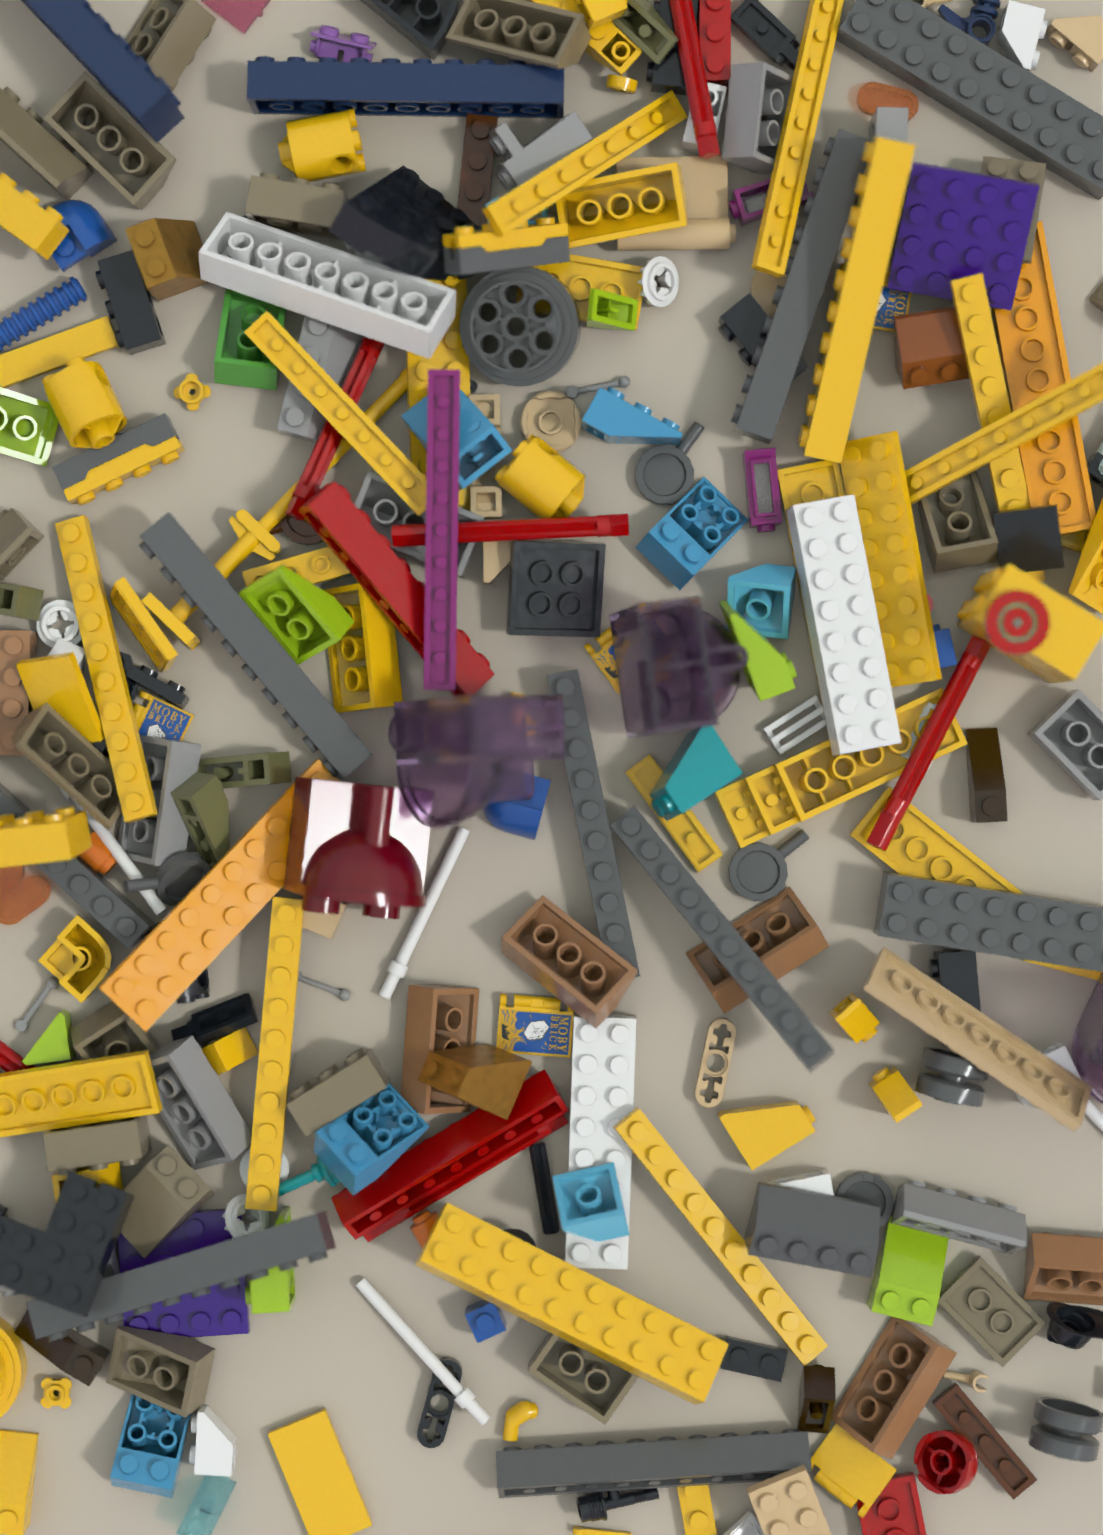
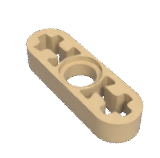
(718, 1087)

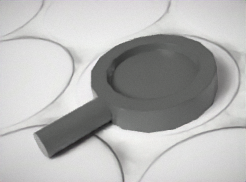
(666, 471)
(760, 869)
(173, 878)
(868, 1188)

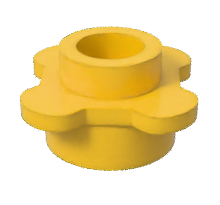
(183, 391)
(62, 1385)

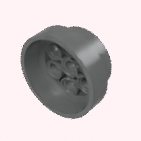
(562, 324)

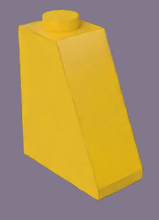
(767, 1129)

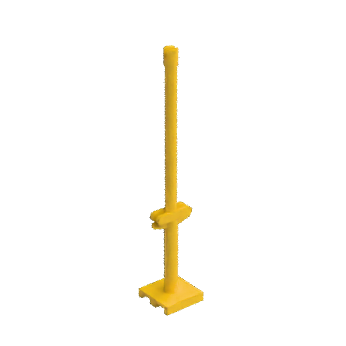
(255, 534)

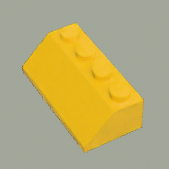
(624, 205)
(366, 657)

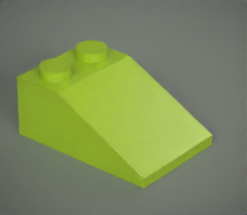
(26, 427)
(297, 613)
(766, 669)
(908, 1274)
(275, 1291)

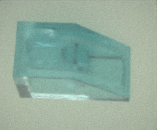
(207, 1506)

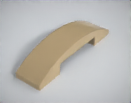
(485, 491)

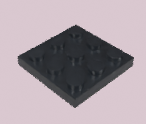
(555, 588)

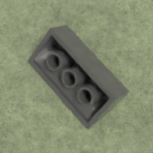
(813, 1229)

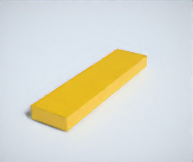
(56, 351)
(683, 828)

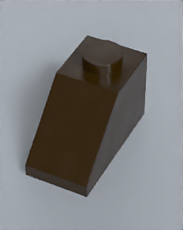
(816, 1398)

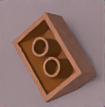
(929, 348)

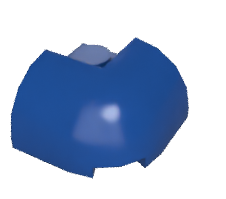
(87, 233)
(520, 817)

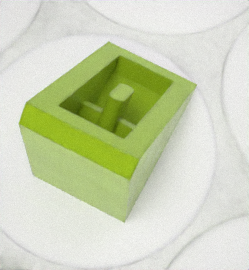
(611, 311)
(54, 1043)

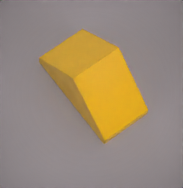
(230, 1050)

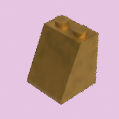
(167, 255)
(477, 1076)

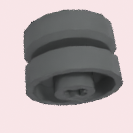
(951, 1082)
(1066, 1429)

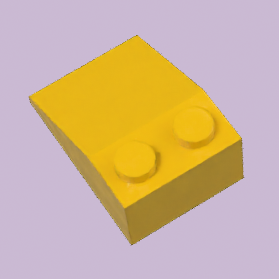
(17, 1478)

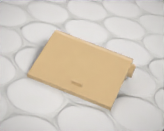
(706, 206)

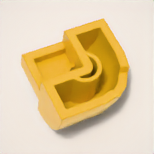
(78, 958)

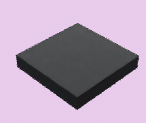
(1029, 538)

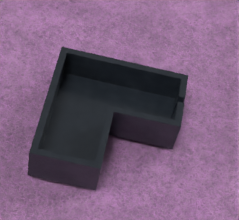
(73, 1252)

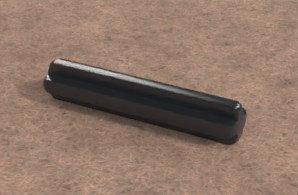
(544, 1188)

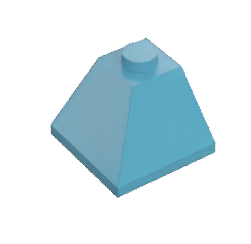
(764, 598)
(591, 1203)

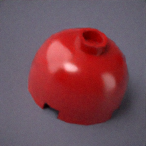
(945, 1461)

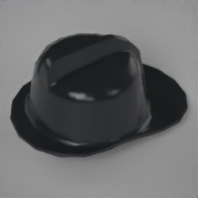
(1073, 1325)

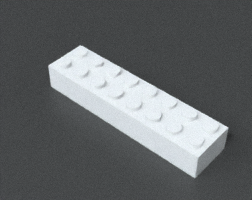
(327, 284)
(843, 625)
(599, 1100)

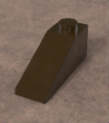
(985, 776)
(72, 1354)

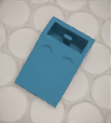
(622, 423)
(479, 440)
(691, 533)
(368, 1138)
(150, 1449)

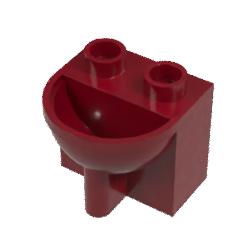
(355, 848)

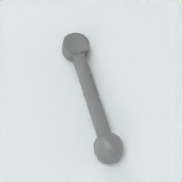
(572, 392)
(343, 994)
(22, 1024)

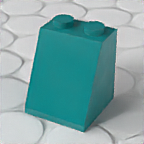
(694, 773)

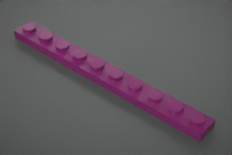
(441, 529)

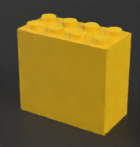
(1071, 631)

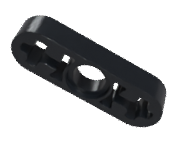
(441, 1426)

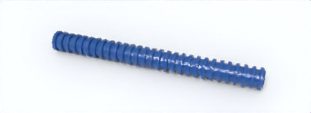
(41, 311)

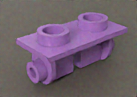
(330, 42)

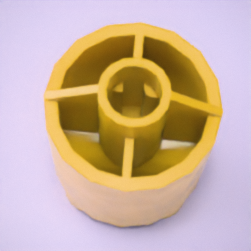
(323, 146)
(85, 404)
(542, 480)

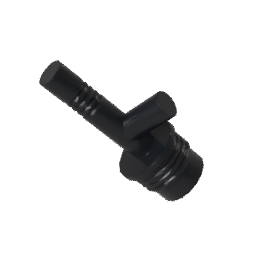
(595, 1506)

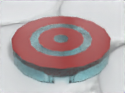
(1016, 622)

